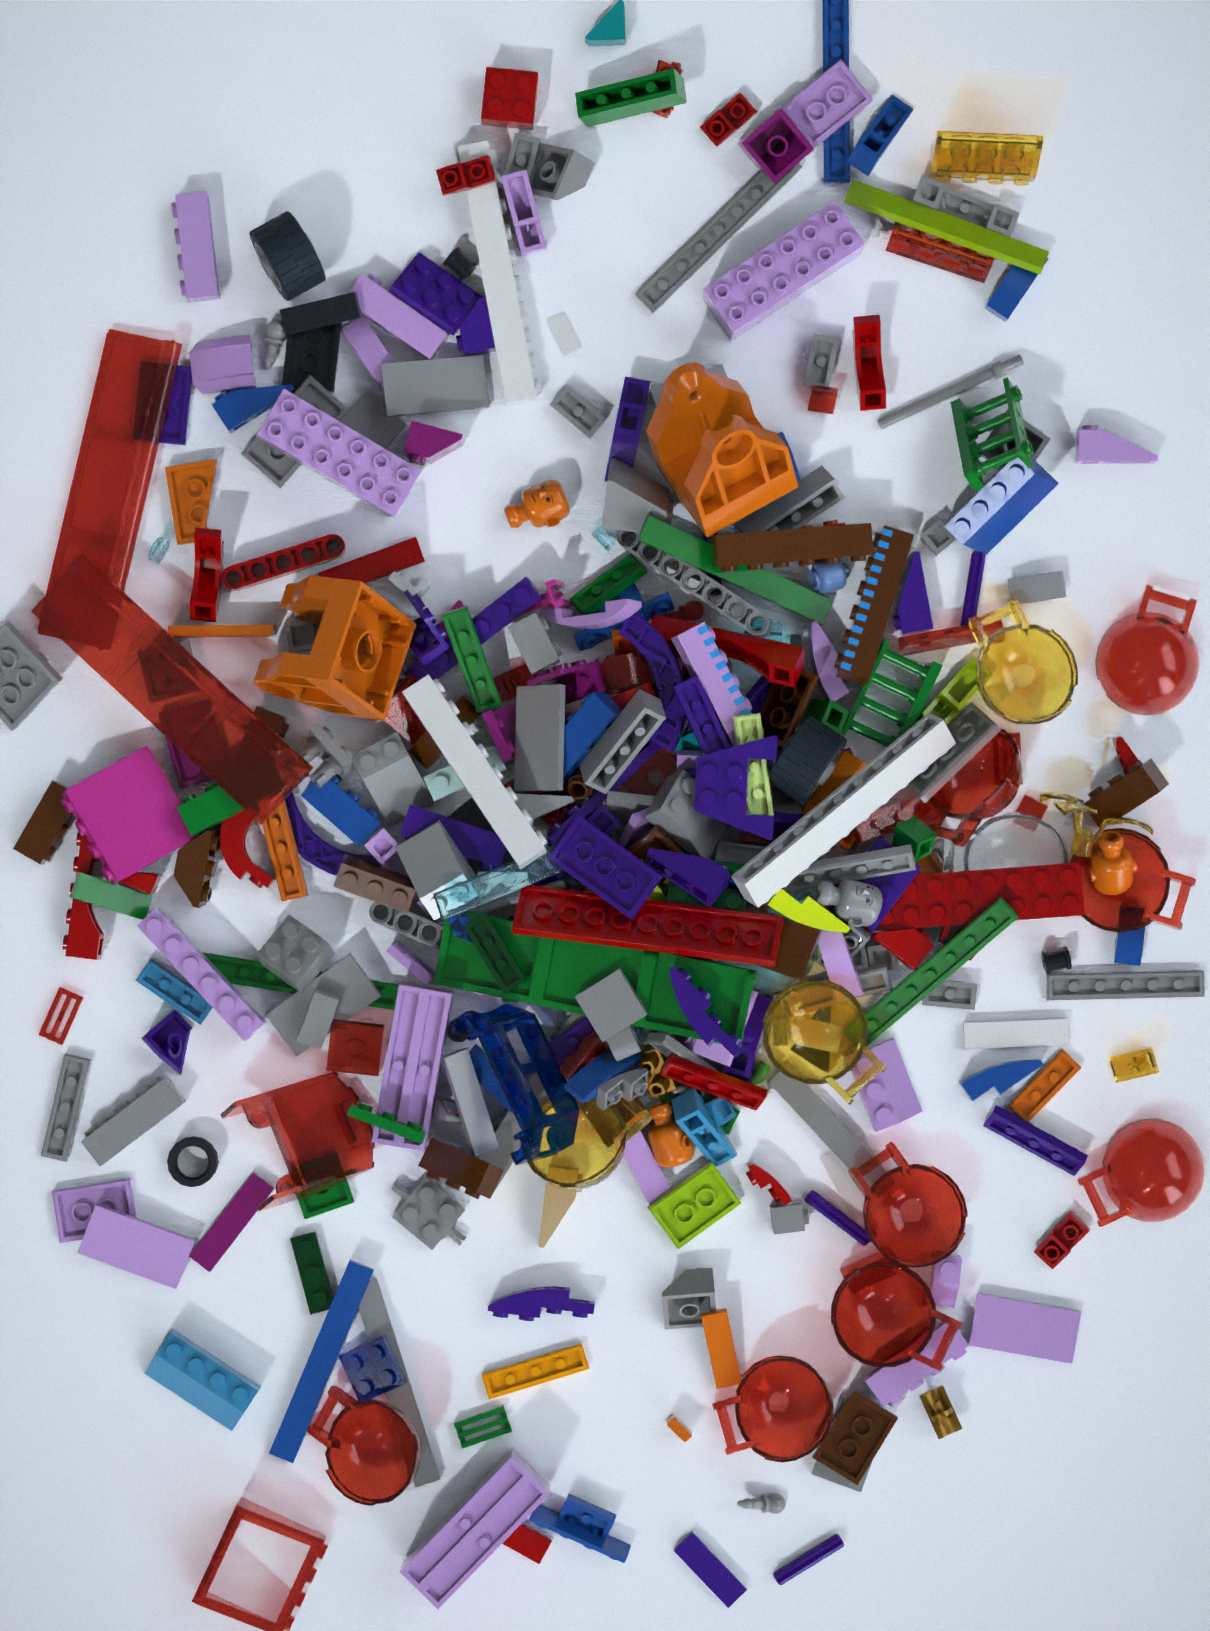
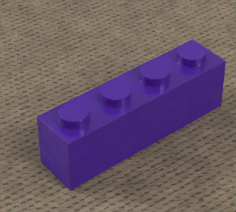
(469, 839)

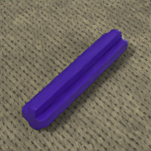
(973, 587)
(837, 1217)
(808, 1559)

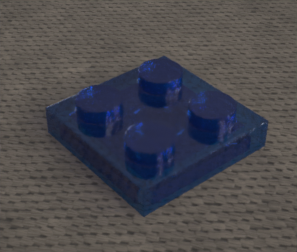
(372, 1368)

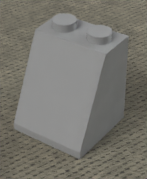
(632, 498)

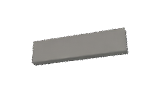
(470, 1102)
(65, 1107)

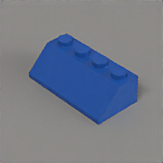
(1000, 505)

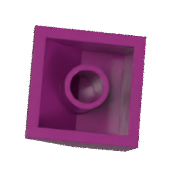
(775, 145)
(430, 443)

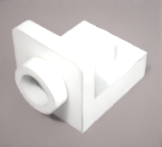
(404, 582)

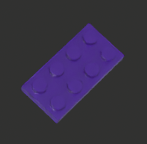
(605, 867)

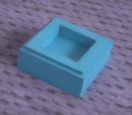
(720, 1111)

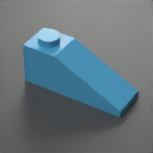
(699, 1127)

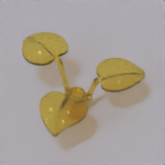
(1082, 839)

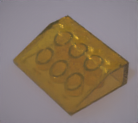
(985, 157)

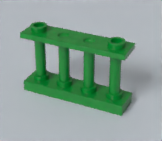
(967, 433)
(916, 697)

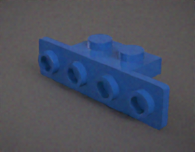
(659, 605)
(583, 1524)

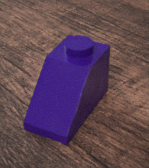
(476, 331)

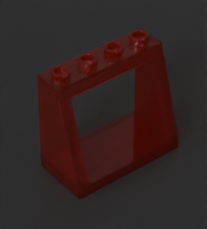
(277, 1523)

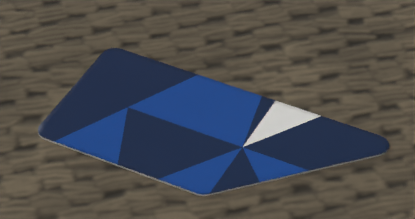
(457, 923)

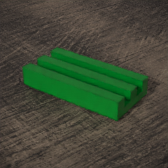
(461, 1434)

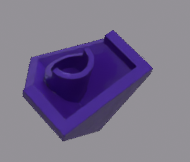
(170, 1040)

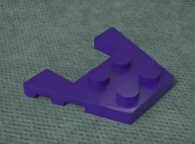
(723, 785)

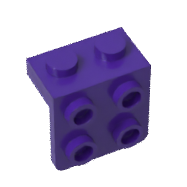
(427, 639)

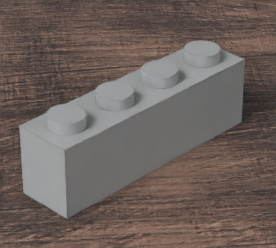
(795, 509)
(622, 741)
(133, 1121)

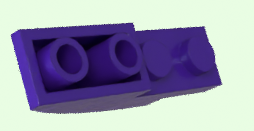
(629, 421)
(694, 1005)
(743, 1065)
(529, 1301)

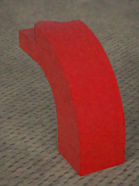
(868, 362)
(207, 574)
(234, 850)

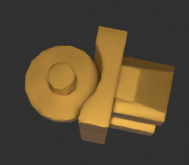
(653, 1061)
(940, 1412)

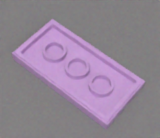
(136, 1246)
(1024, 1328)

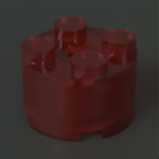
(623, 670)

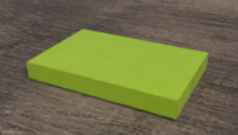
(694, 1204)

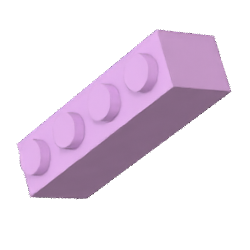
(197, 247)
(398, 318)
(891, 1382)

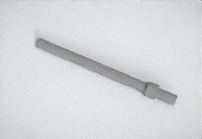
(996, 370)

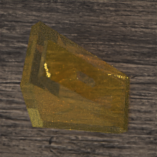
(1134, 1064)

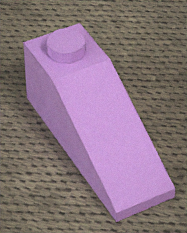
(1104, 447)

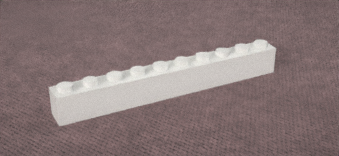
(500, 283)
(843, 810)

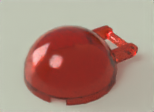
(1149, 658)
(978, 789)
(1144, 898)
(1149, 1172)
(911, 1211)
(888, 1317)
(780, 1410)
(369, 1448)

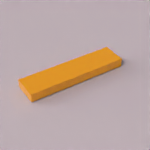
(535, 1371)

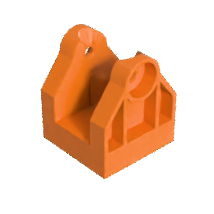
(716, 449)
(333, 673)

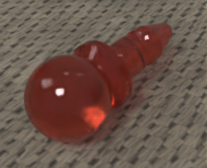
(691, 611)

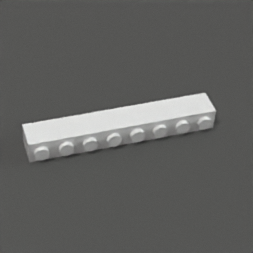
(475, 772)

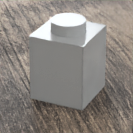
(788, 1218)

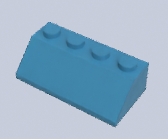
(202, 1380)

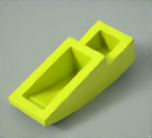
(807, 913)

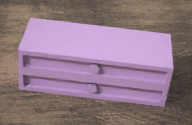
(783, 270)
(338, 453)
(413, 1061)
(475, 1528)

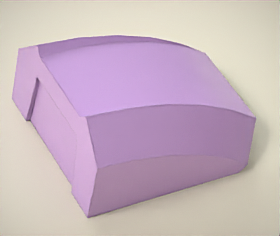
(223, 364)

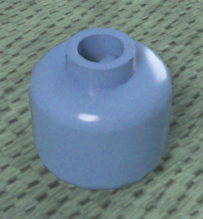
(828, 577)

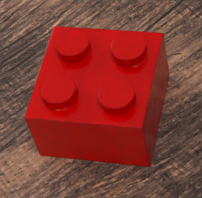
(509, 98)

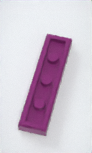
(231, 1222)

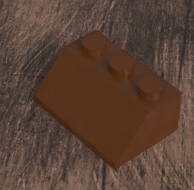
(785, 707)

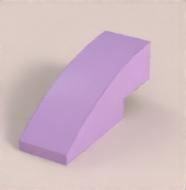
(523, 212)
(822, 660)

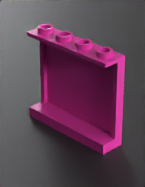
(128, 815)

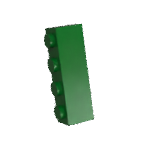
(631, 97)
(207, 809)

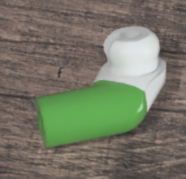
(759, 1075)

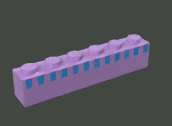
(721, 686)
(201, 973)

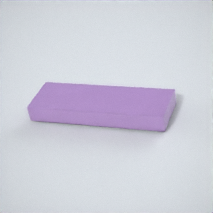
(645, 1168)

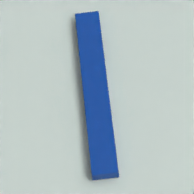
(836, 47)
(321, 1361)

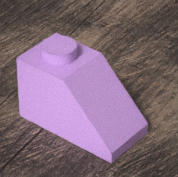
(946, 1280)

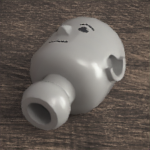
(851, 901)

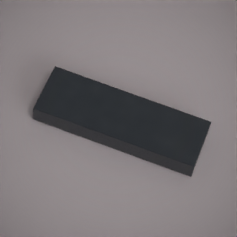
(320, 313)

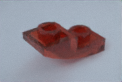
(510, 680)

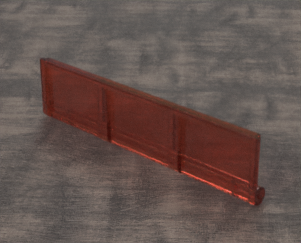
(116, 456)
(172, 689)

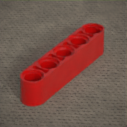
(270, 562)

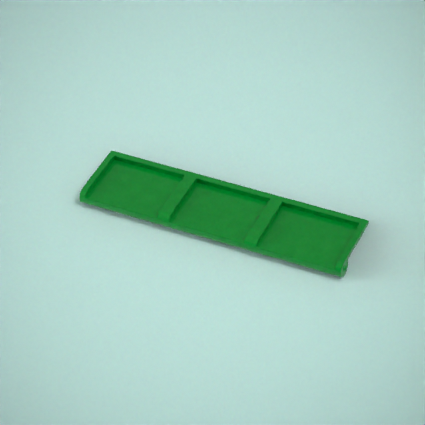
(564, 968)

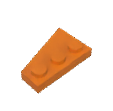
(190, 496)

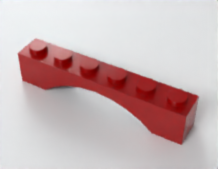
(776, 660)
(84, 934)

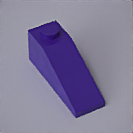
(913, 605)
(692, 873)

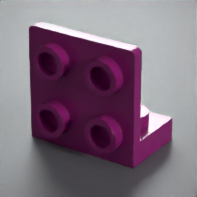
(578, 679)
(503, 730)

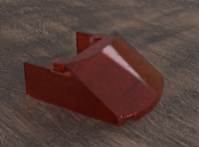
(313, 1134)

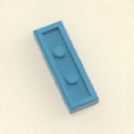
(174, 991)

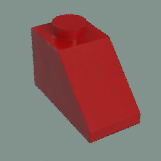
(906, 945)

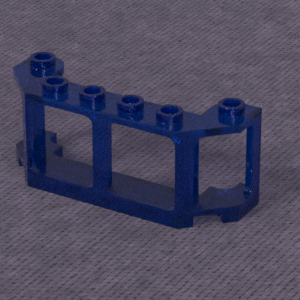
(512, 1076)

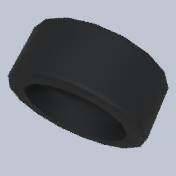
(185, 1180)

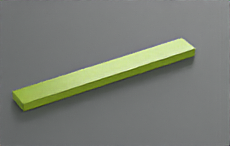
(946, 226)

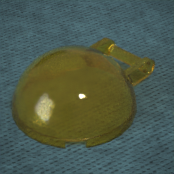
(1023, 668)
(818, 1036)
(596, 1147)

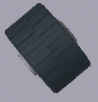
(287, 256)
(807, 760)

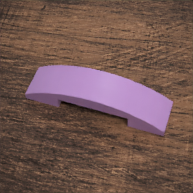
(367, 347)
(615, 612)
(383, 849)
(838, 960)

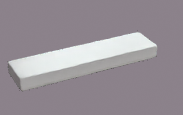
(1016, 1033)

